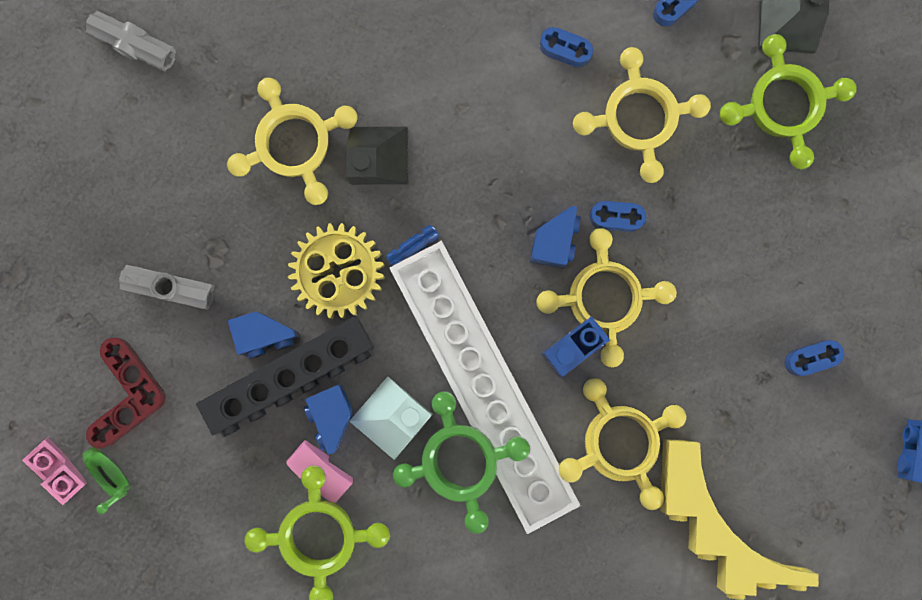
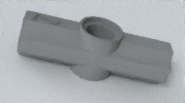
(130, 41)
(151, 284)

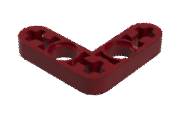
(134, 401)

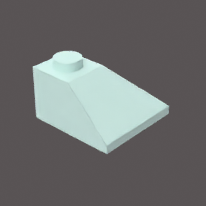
(391, 417)

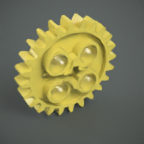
(327, 246)

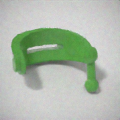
(95, 459)

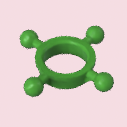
(405, 474)

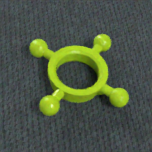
(842, 90)
(313, 479)

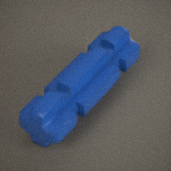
(413, 245)

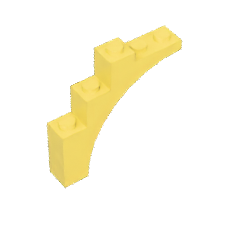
(709, 535)

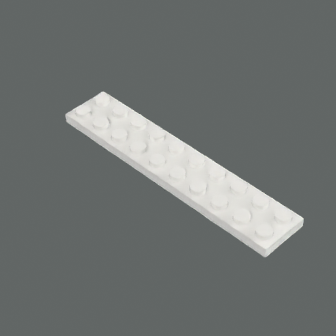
(483, 383)

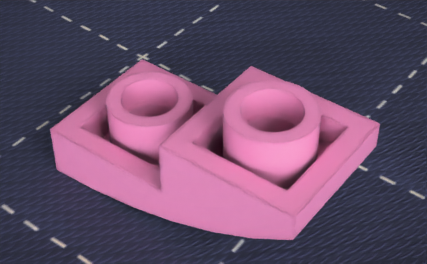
(55, 470)
(336, 480)

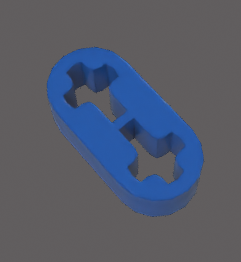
(680, 10)
(566, 42)
(618, 209)
(816, 364)

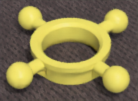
(631, 60)
(270, 90)
(601, 240)
(572, 469)

